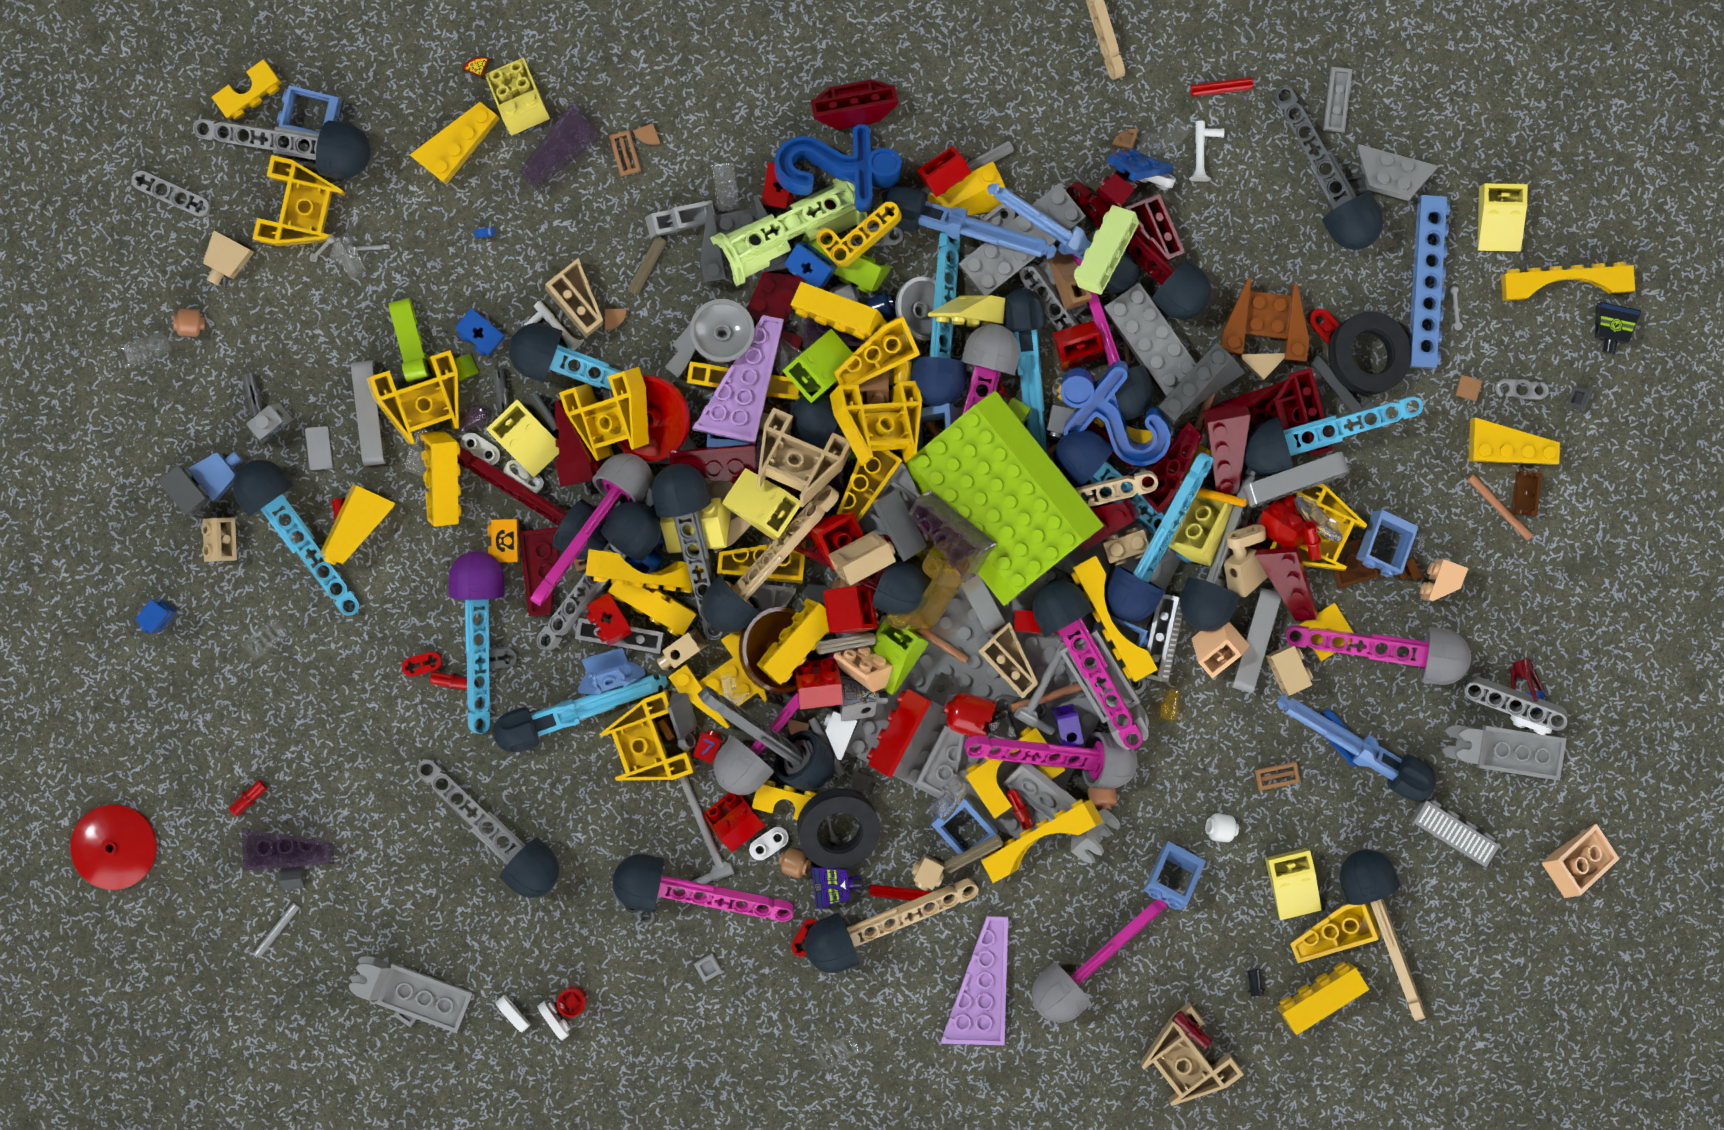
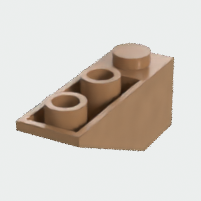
(1063, 272)

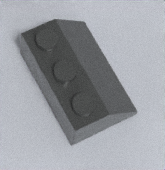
(902, 529)

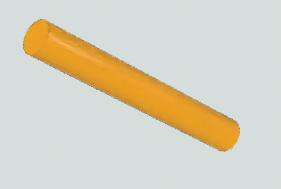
(1222, 497)

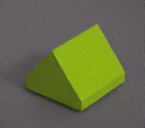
(466, 367)

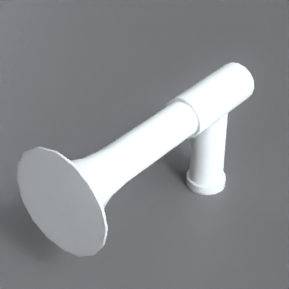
(1201, 133)
(544, 312)

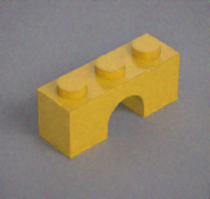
(263, 83)
(769, 795)

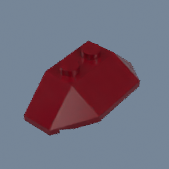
(854, 104)
(1300, 404)

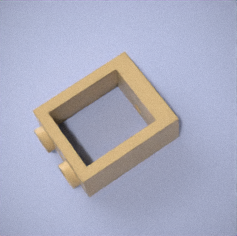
(862, 557)

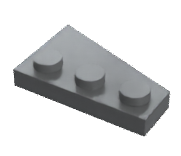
(942, 761)

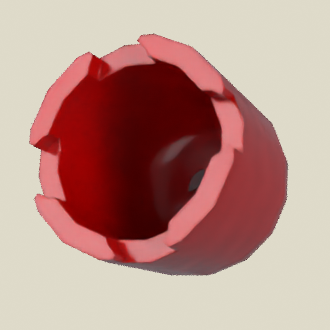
(969, 714)

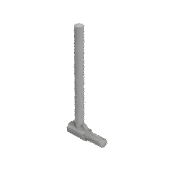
(1028, 713)
(721, 868)

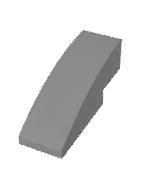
(677, 219)
(685, 354)

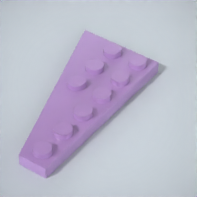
(741, 395)
(981, 1000)

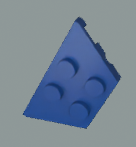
(1138, 165)

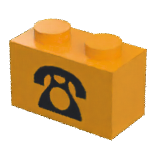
(504, 540)

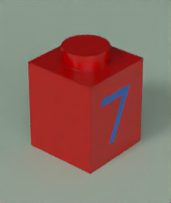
(708, 746)

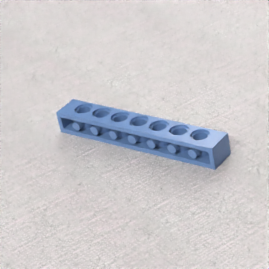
(1440, 207)

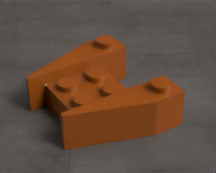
(1268, 317)

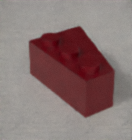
(1116, 189)
(1157, 228)
(1114, 517)

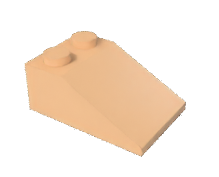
(1580, 862)

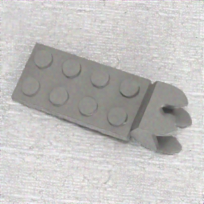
(1121, 682)
(1508, 750)
(1049, 799)
(410, 993)

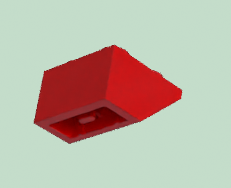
(944, 171)
(1078, 345)
(850, 609)
(818, 684)
(733, 820)

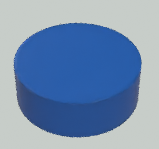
(484, 232)

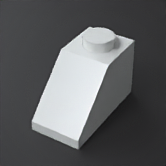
(839, 732)

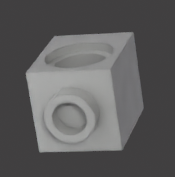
(1057, 419)

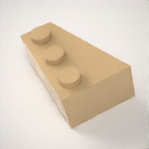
(575, 298)
(1009, 661)

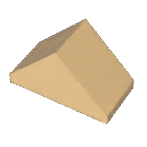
(1262, 364)

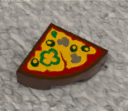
(477, 66)

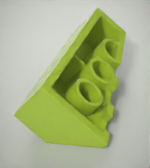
(861, 272)

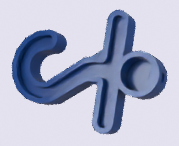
(861, 168)
(1099, 400)

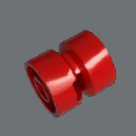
(571, 1001)

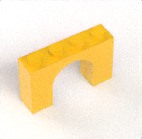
(984, 780)

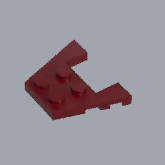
(774, 299)

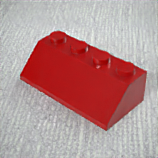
(899, 732)

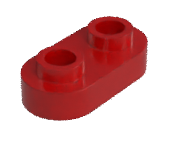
(1329, 324)

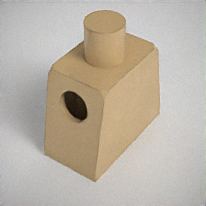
(225, 257)
(1243, 571)
(686, 646)

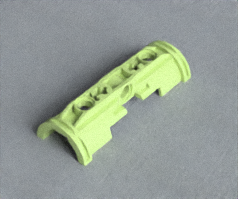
(748, 259)

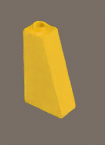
(355, 521)

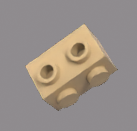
(219, 539)
(1122, 547)
(927, 872)

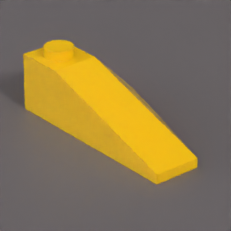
(972, 192)
(881, 352)
(1339, 931)

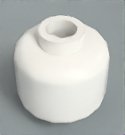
(1221, 827)

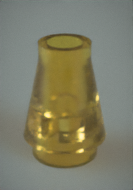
(1170, 706)

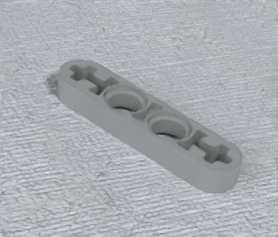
(170, 196)
(1052, 298)

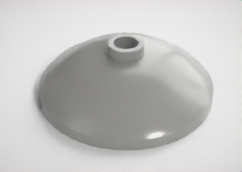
(917, 294)
(718, 317)

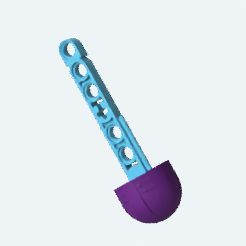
(477, 579)

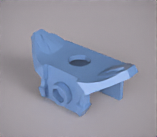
(608, 672)

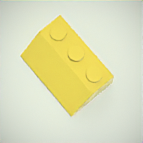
(714, 523)
(1201, 530)

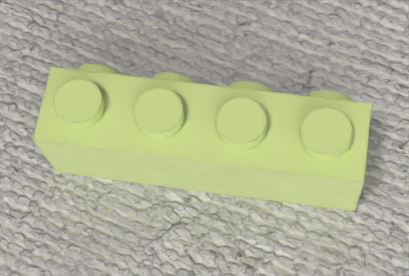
(1106, 249)

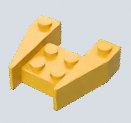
(303, 206)
(420, 403)
(610, 419)
(879, 425)
(1336, 510)
(687, 682)
(642, 746)

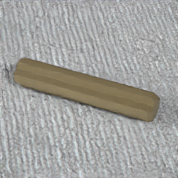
(647, 265)
(844, 643)
(973, 853)

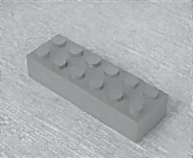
(995, 264)
(1149, 338)

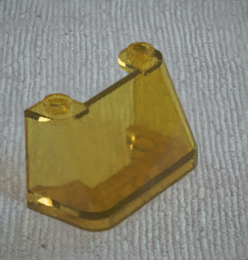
(935, 598)

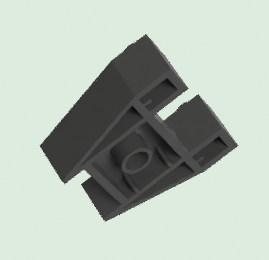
(712, 255)

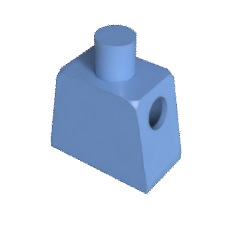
(216, 473)

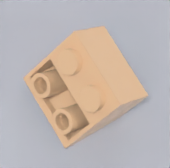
(1447, 579)
(1218, 648)
(865, 667)

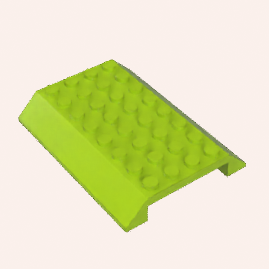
(1008, 490)

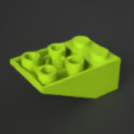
(816, 365)
(900, 649)

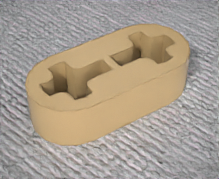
(1246, 536)

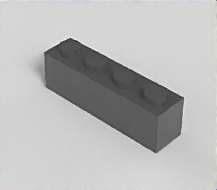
(1203, 380)

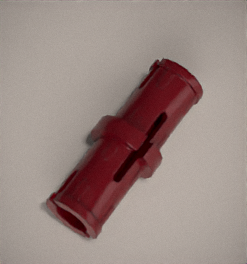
(1192, 1030)

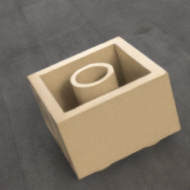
(1289, 669)

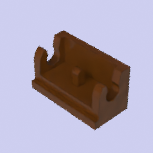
(1526, 493)

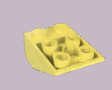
(517, 96)
(1501, 216)
(971, 310)
(524, 438)
(764, 508)
(1294, 883)

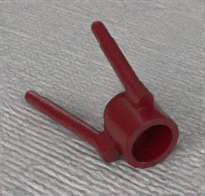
(1524, 669)

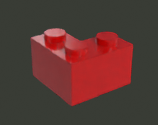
(1284, 522)

